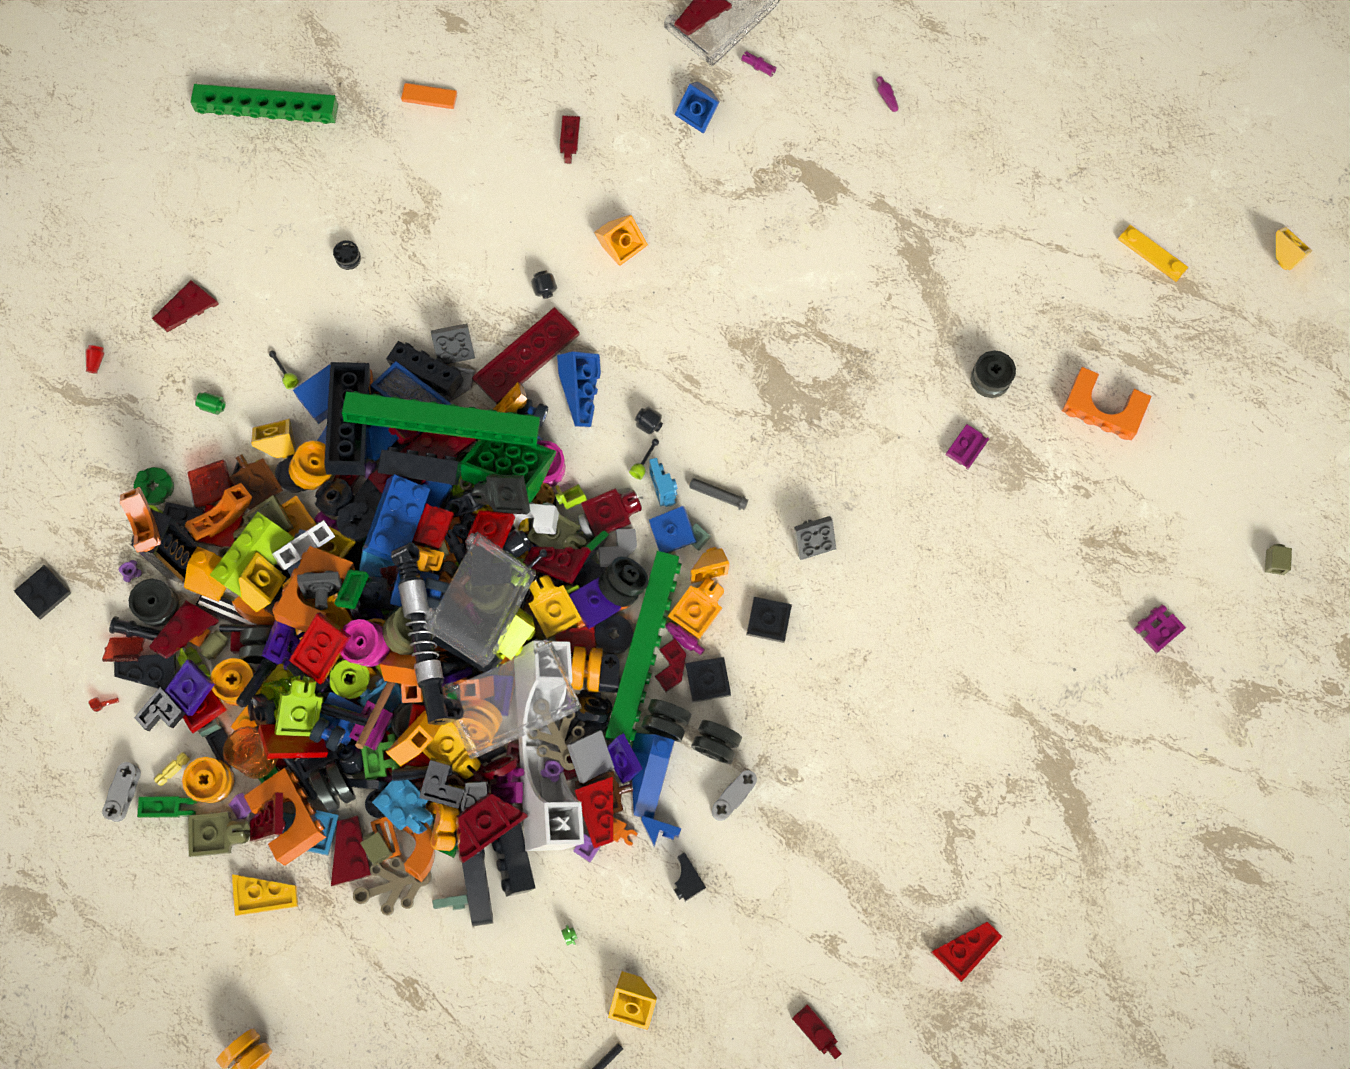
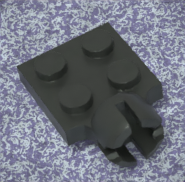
(503, 493)

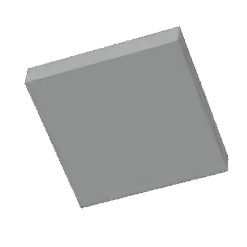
(590, 756)

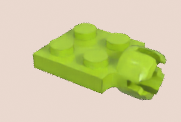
(298, 708)

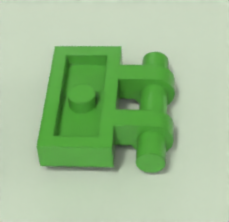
(375, 762)

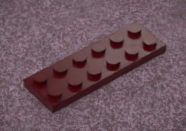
(526, 355)
(431, 443)

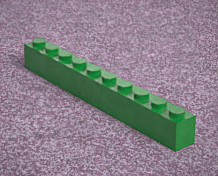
(441, 418)
(643, 646)

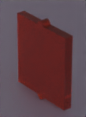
(123, 649)

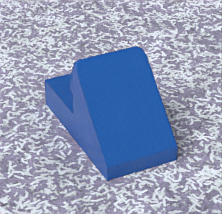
(653, 828)

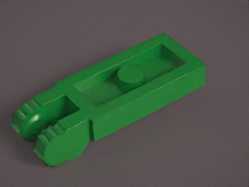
(163, 807)

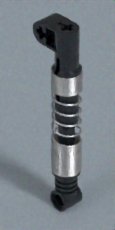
(427, 667)

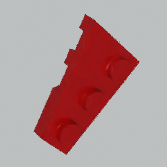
(598, 810)
(967, 950)

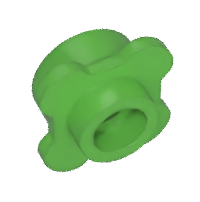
(569, 935)

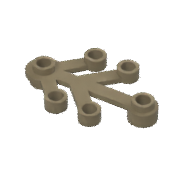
(558, 738)
(395, 885)

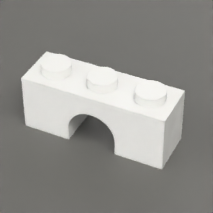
(544, 517)
(293, 550)

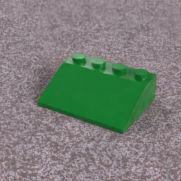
(508, 459)

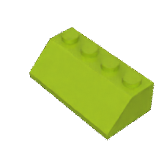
(259, 536)

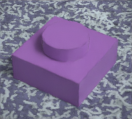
(240, 806)
(586, 850)

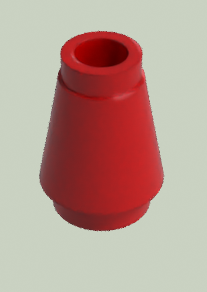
(94, 357)

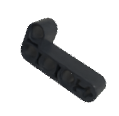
(478, 890)

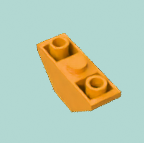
(413, 740)

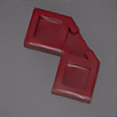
(676, 659)

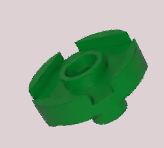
(160, 477)

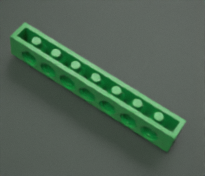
(256, 98)

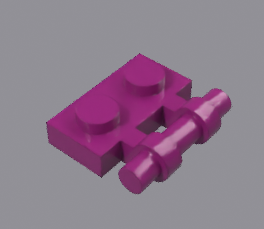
(1164, 632)
(513, 790)

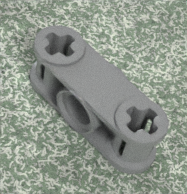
(121, 792)
(734, 795)

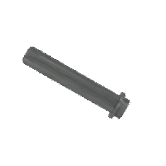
(718, 493)

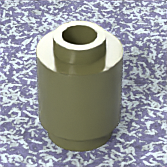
(213, 645)

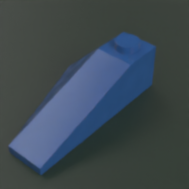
(579, 378)
(654, 756)

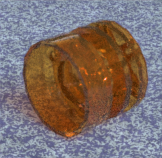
(246, 753)

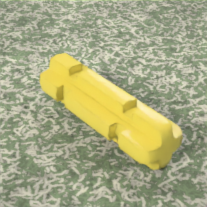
(171, 769)

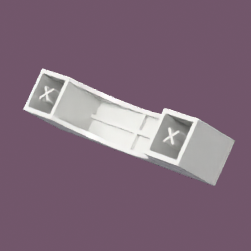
(551, 808)

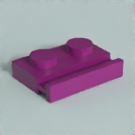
(967, 446)
(378, 732)

